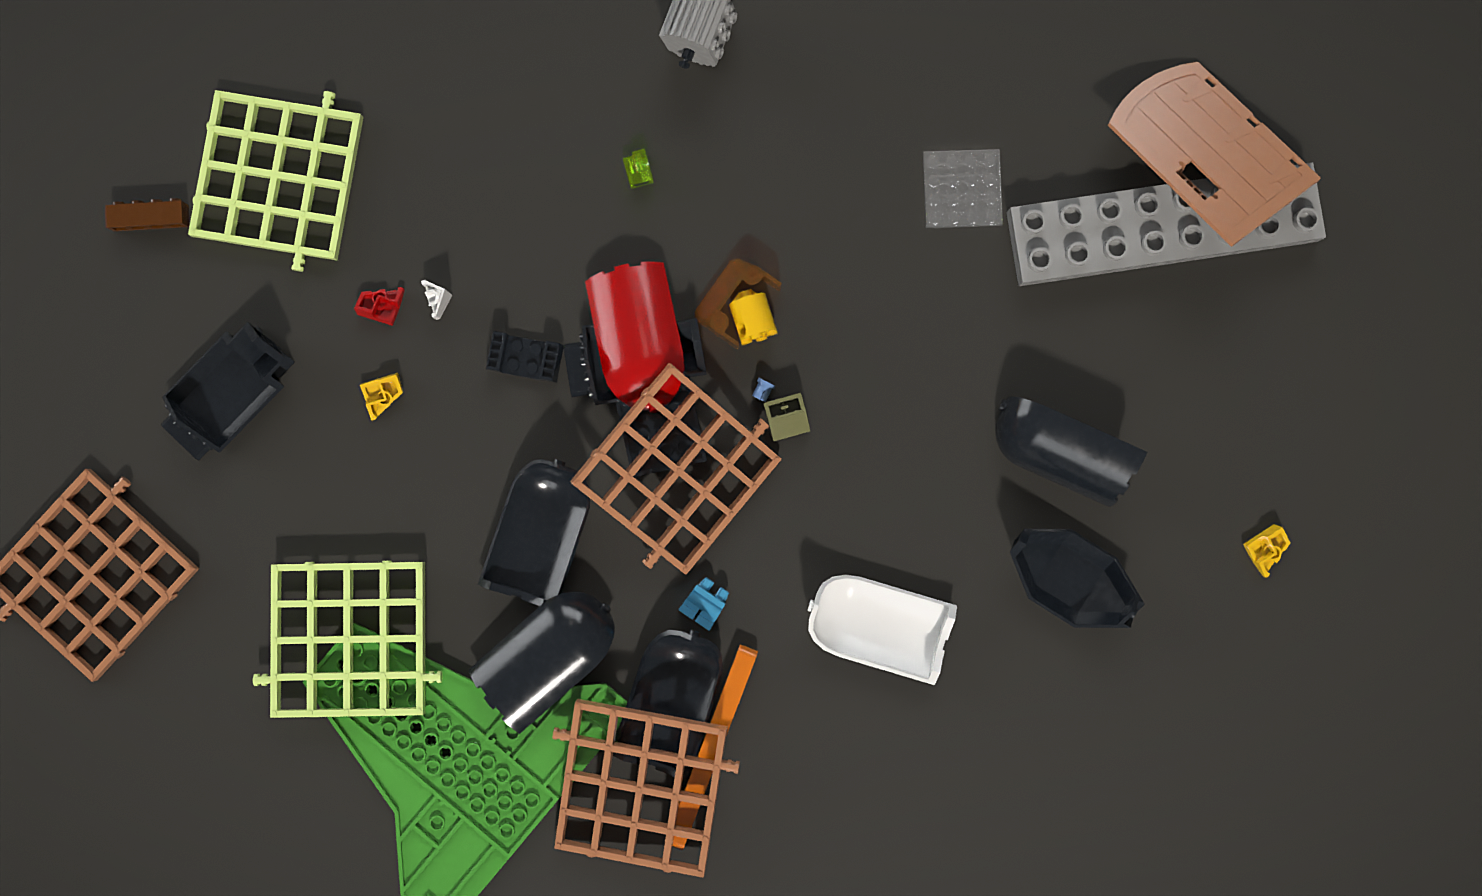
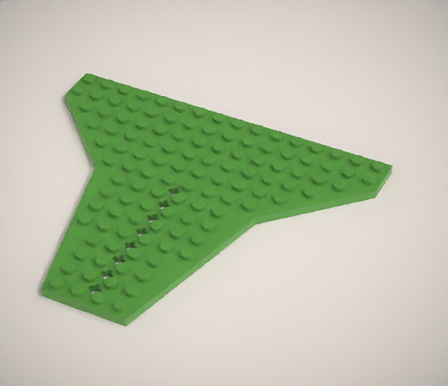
(467, 810)

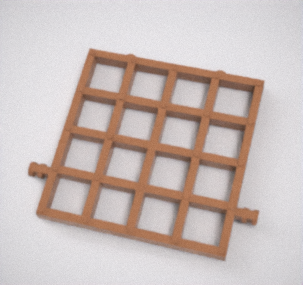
(677, 470)
(91, 574)
(639, 787)

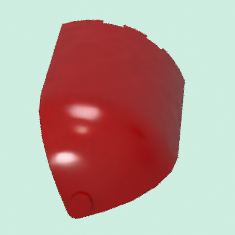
(635, 330)

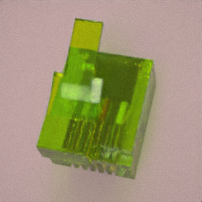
(638, 169)

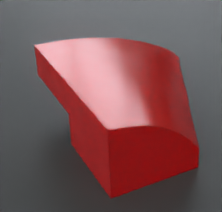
(380, 305)

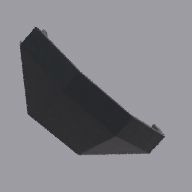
(1075, 579)

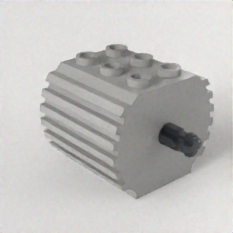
(698, 30)

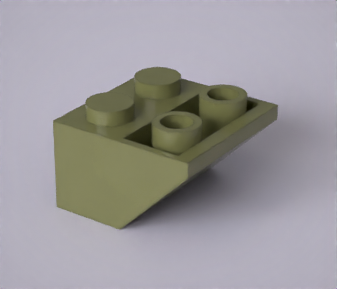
(786, 417)

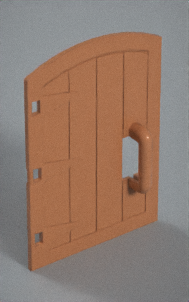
(1185, 120)

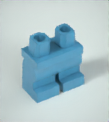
(707, 602)

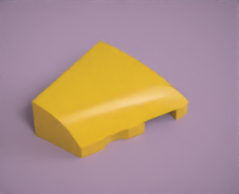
(381, 393)
(1267, 548)

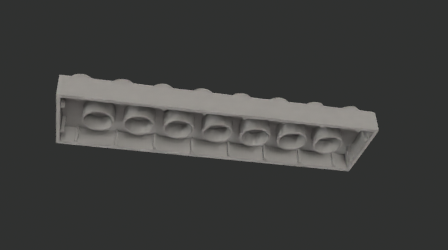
(1140, 231)

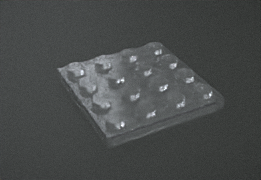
(962, 188)

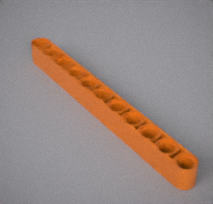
(723, 716)

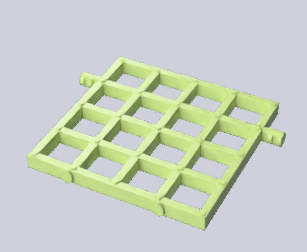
(276, 174)
(347, 639)

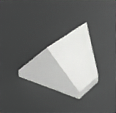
(437, 298)

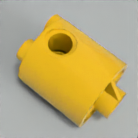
(752, 316)

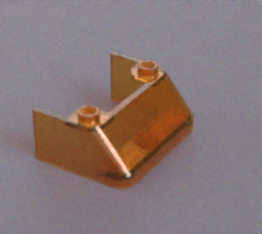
(709, 312)

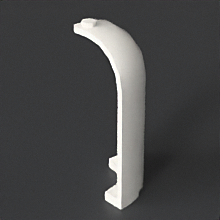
(881, 626)

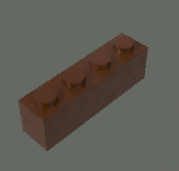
(147, 215)

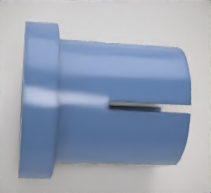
(762, 389)

